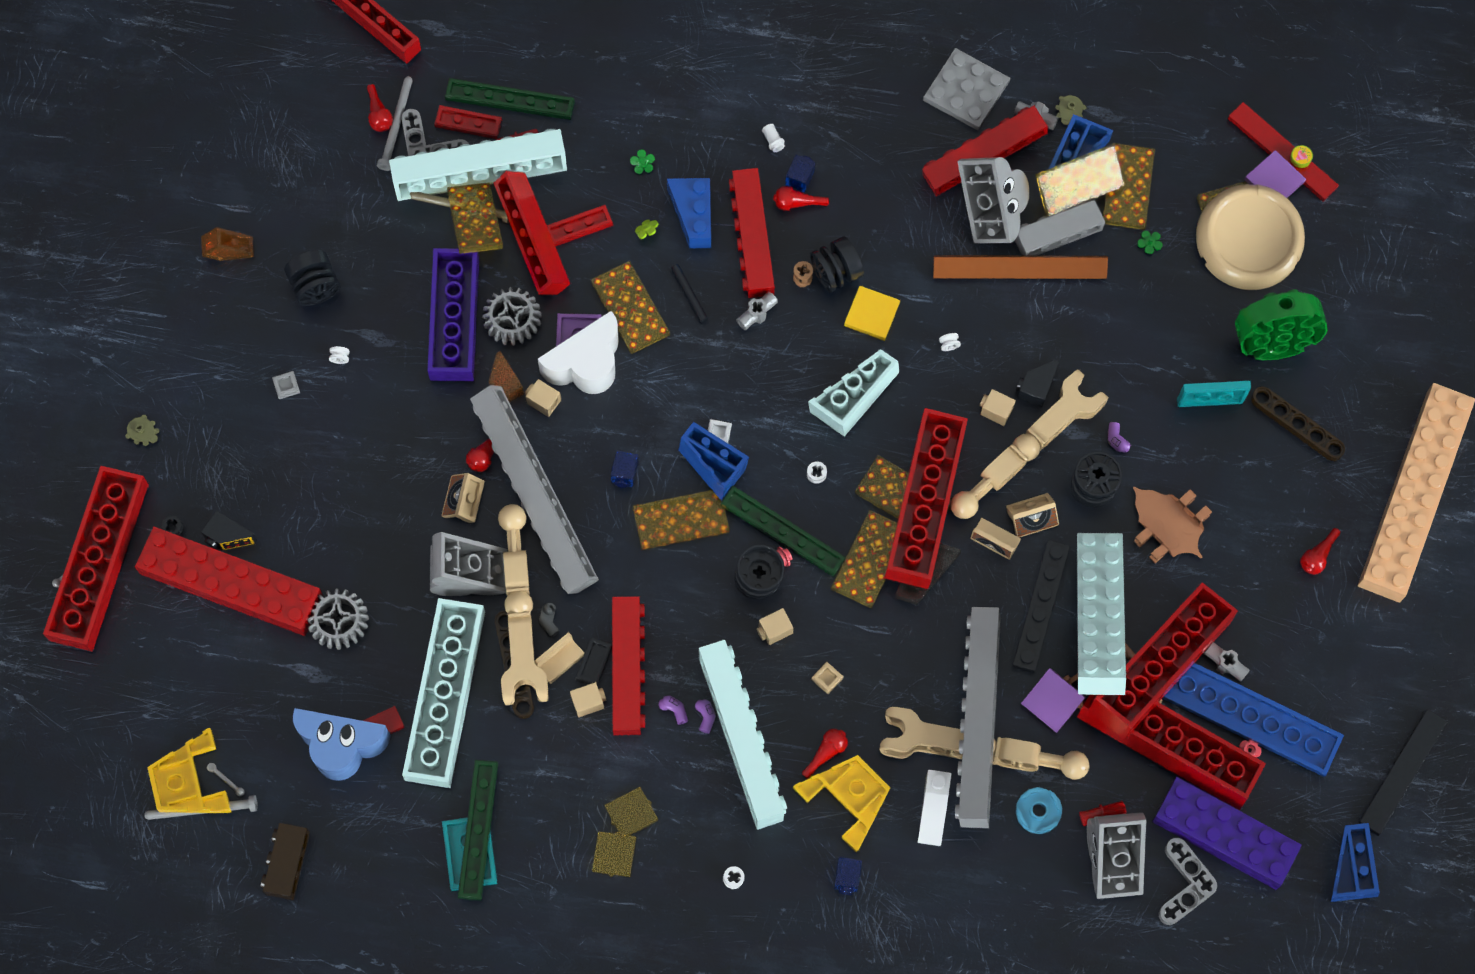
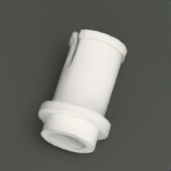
(773, 138)

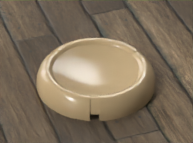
(1250, 236)

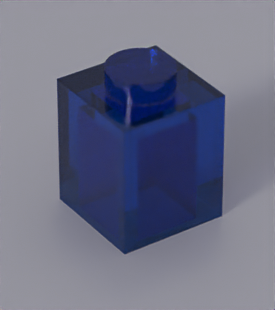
(800, 173)
(624, 469)
(847, 875)

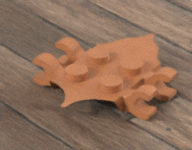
(1169, 522)

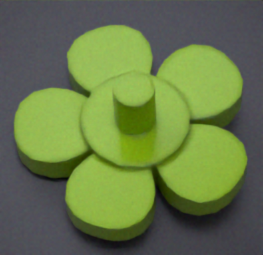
(647, 227)

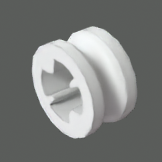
(949, 342)
(339, 355)
(816, 480)
(734, 870)

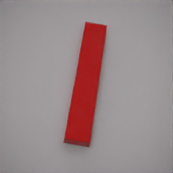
(1270, 140)

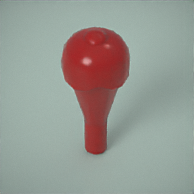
(379, 118)
(788, 198)
(480, 457)
(1314, 559)
(833, 743)

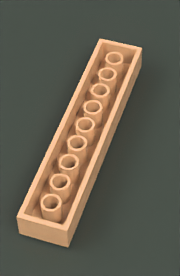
(1416, 493)

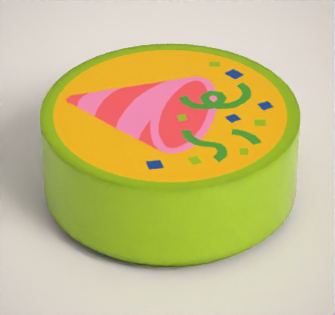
(1301, 156)

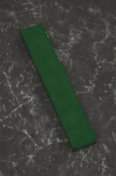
(509, 98)
(783, 531)
(478, 830)

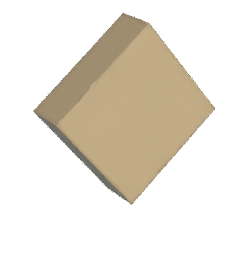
(827, 678)

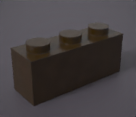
(285, 861)

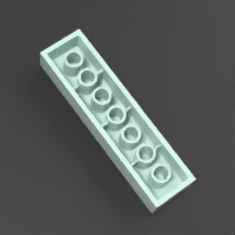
(478, 163)
(1100, 614)
(444, 693)
(741, 734)

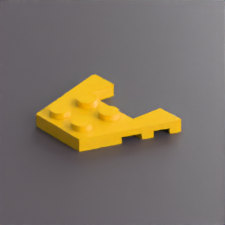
(177, 783)
(856, 789)

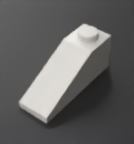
(934, 807)

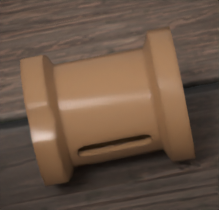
(807, 278)

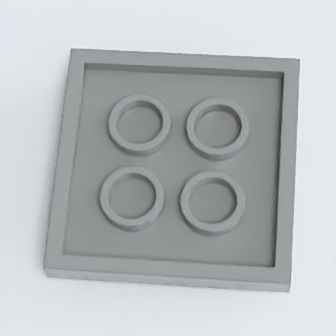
(966, 89)

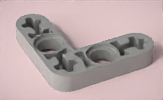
(414, 148)
(1194, 887)

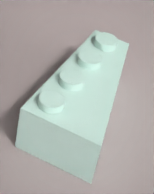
(854, 394)

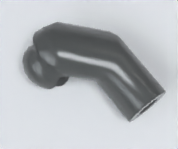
(546, 619)

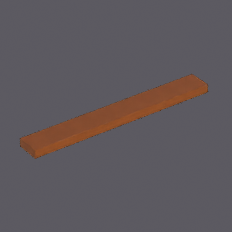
(1020, 267)

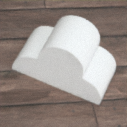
(584, 357)

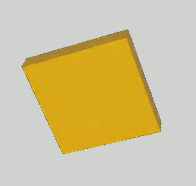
(872, 313)

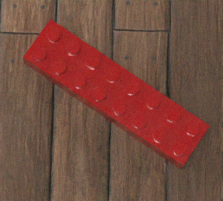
(926, 498)
(96, 558)
(228, 580)
(1165, 659)
(1189, 752)

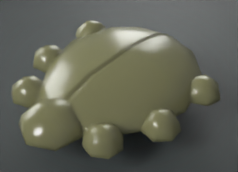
(1068, 106)
(142, 430)

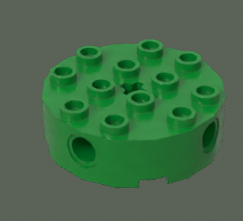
(1280, 325)

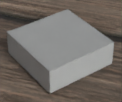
(286, 385)

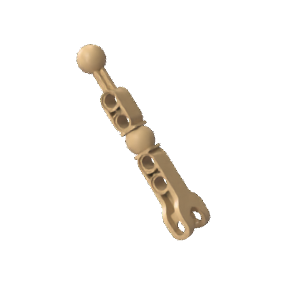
(1028, 446)
(518, 606)
(944, 741)

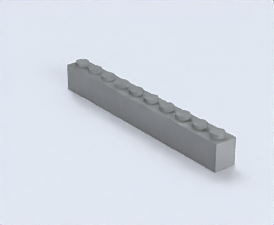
(534, 489)
(979, 718)

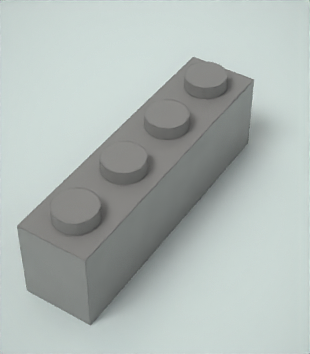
(1059, 229)

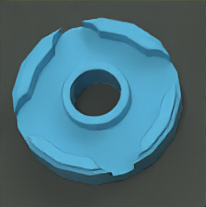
(1034, 823)

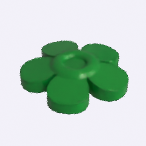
(642, 162)
(1150, 242)

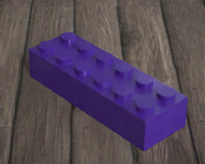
(453, 315)
(1227, 833)

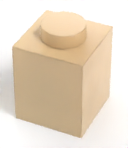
(542, 397)
(997, 407)
(775, 627)
(588, 699)

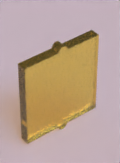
(631, 812)
(614, 854)

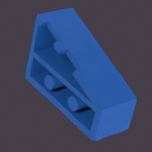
(1080, 139)
(693, 209)
(713, 459)
(1356, 866)

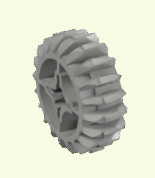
(519, 312)
(347, 619)

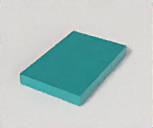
(1213, 393)
(454, 838)

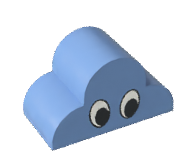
(339, 742)

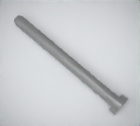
(383, 163)
(250, 803)

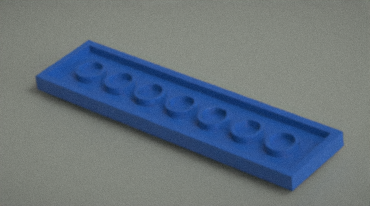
(1256, 718)

